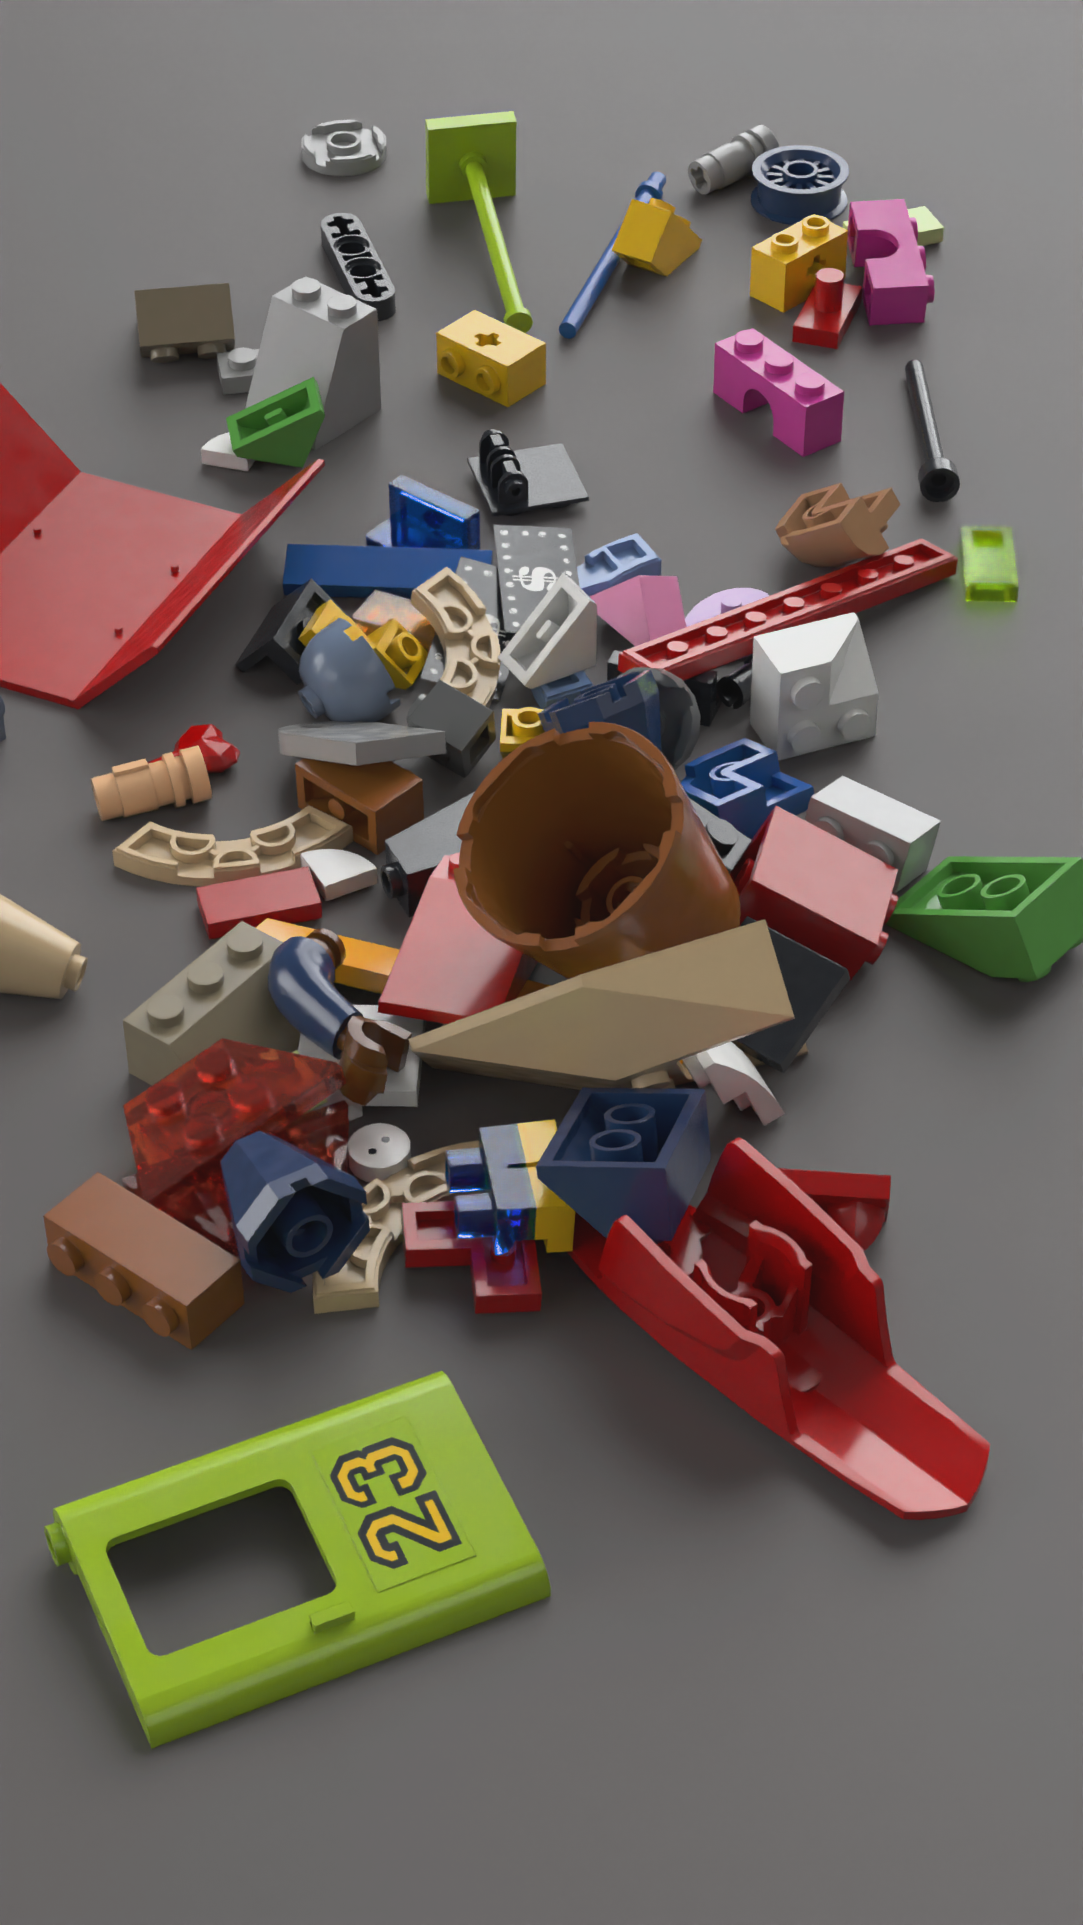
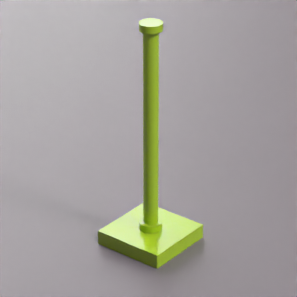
(477, 162)

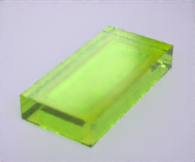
(988, 563)

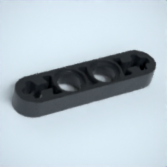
(357, 263)

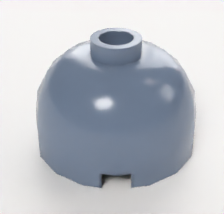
(344, 678)

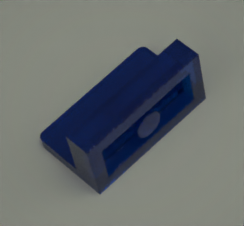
(425, 519)

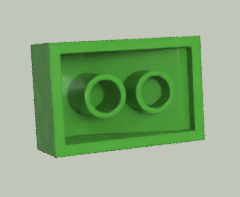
(997, 912)

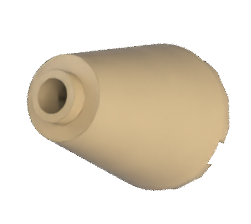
(36, 955)

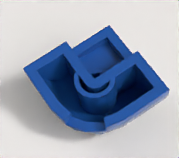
(744, 785)

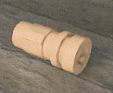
(145, 787)

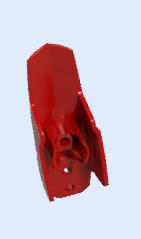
(791, 1330)

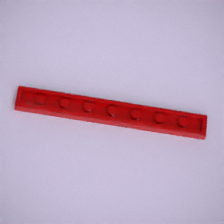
(831, 595)

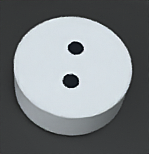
(378, 1151)

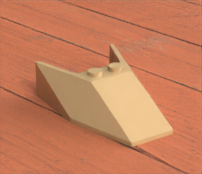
(626, 1019)

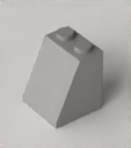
(322, 337)

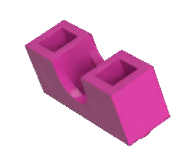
(895, 266)
(803, 403)

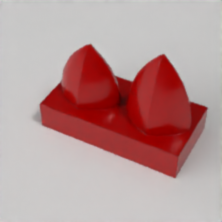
(851, 1199)

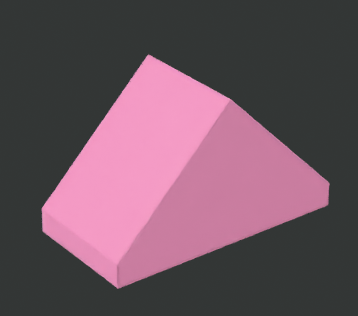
(642, 607)

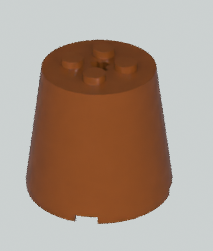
(590, 853)

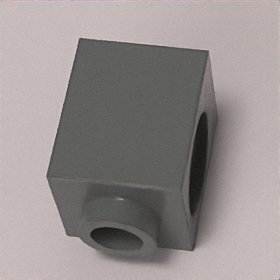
(466, 724)

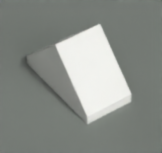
(555, 638)

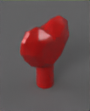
(216, 751)

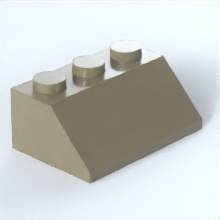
(209, 1000)

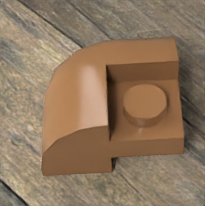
(834, 530)

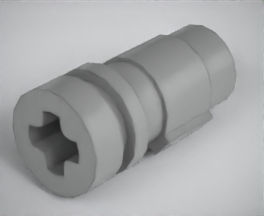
(730, 161)

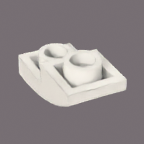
(734, 1078)

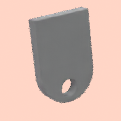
(359, 742)

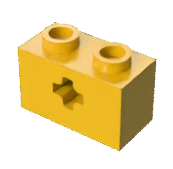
(788, 261)
(491, 358)

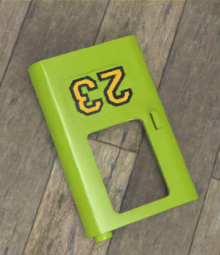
(399, 1513)

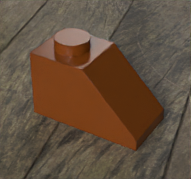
(369, 797)

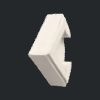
(219, 453)
(338, 871)

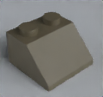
(184, 321)

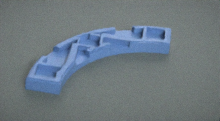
(602, 570)

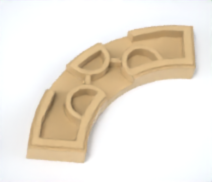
(464, 632)
(203, 861)
(360, 1277)

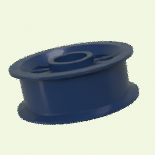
(799, 183)

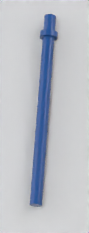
(606, 265)

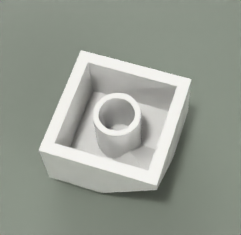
(813, 687)

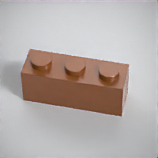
(144, 1260)

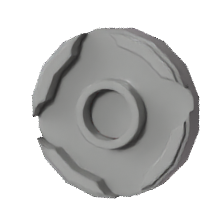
(344, 148)

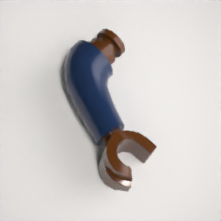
(304, 993)

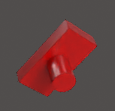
(827, 310)

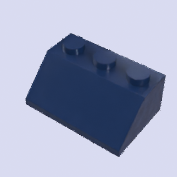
(630, 1156)

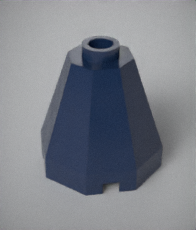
(624, 701)
(291, 1211)

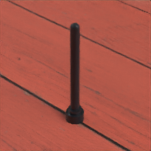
(937, 476)

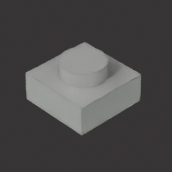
(236, 369)

